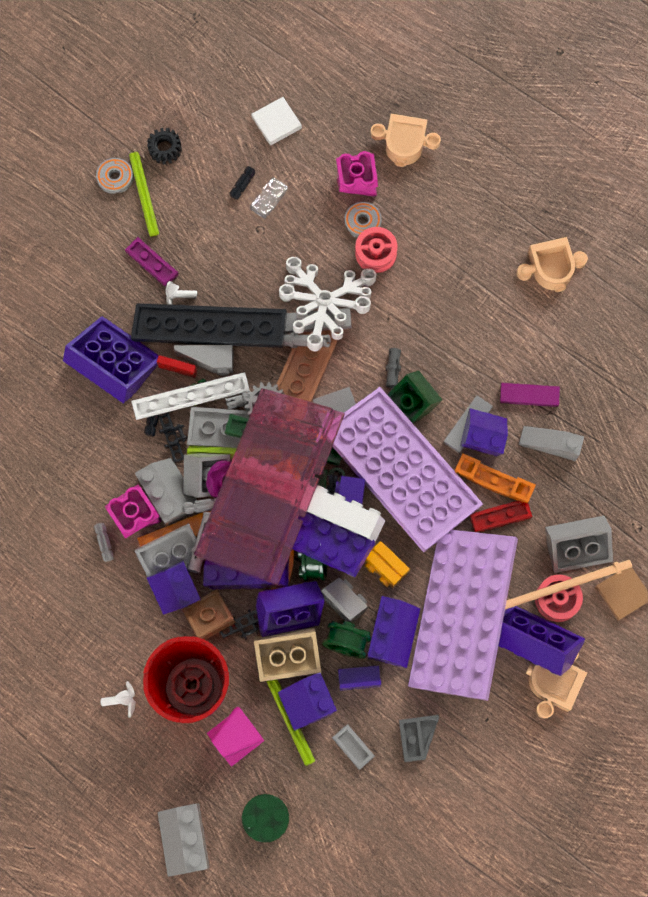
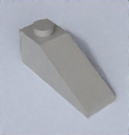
(213, 358)
(552, 442)

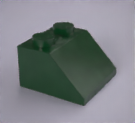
(414, 396)

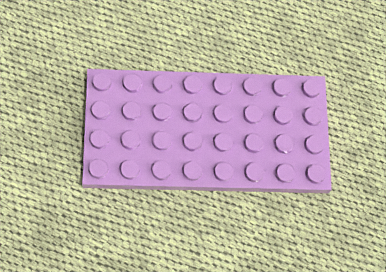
(403, 470)
(463, 614)

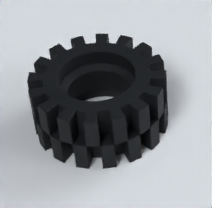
(167, 155)

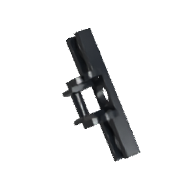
(169, 427)
(240, 627)

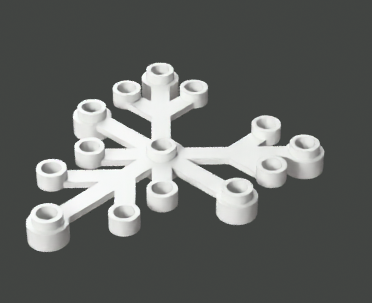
(324, 300)

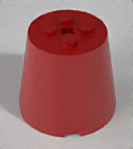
(171, 670)

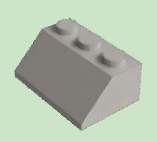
(165, 489)
(579, 544)
(183, 840)

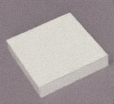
(276, 121)

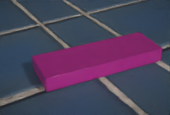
(151, 262)
(529, 394)

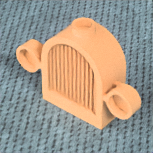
(405, 138)
(552, 264)
(555, 689)

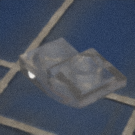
(269, 198)

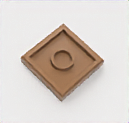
(623, 593)
(208, 615)

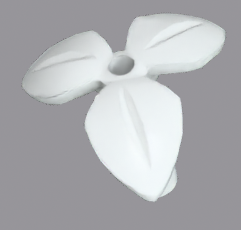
(173, 292)
(124, 697)

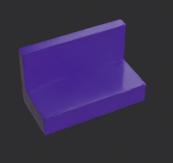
(359, 678)

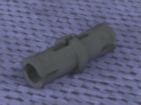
(393, 367)

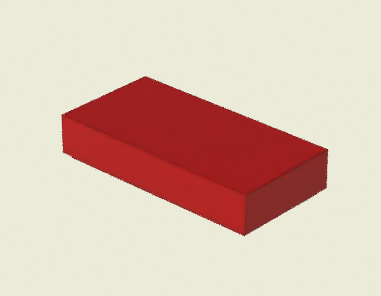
(177, 366)

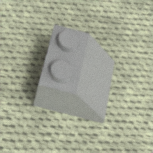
(196, 470)
(344, 600)

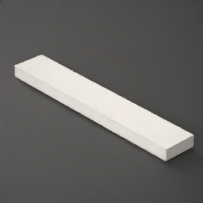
(190, 396)

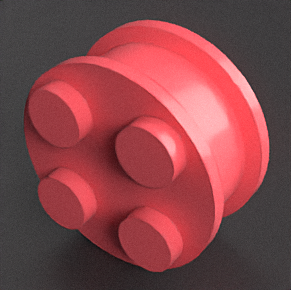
(376, 249)
(560, 605)

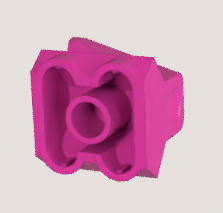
(357, 174)
(132, 511)
(235, 736)

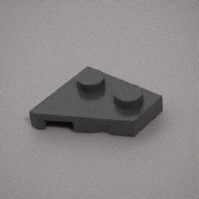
(417, 736)

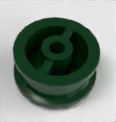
(311, 568)
(346, 639)
(265, 818)

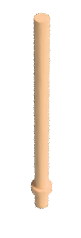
(615, 568)

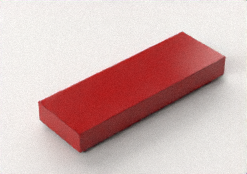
(500, 516)

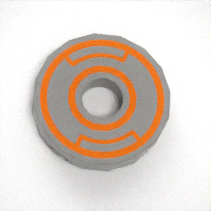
(111, 166)
(358, 210)

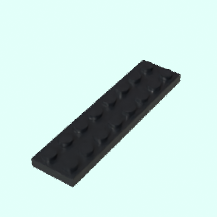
(209, 325)

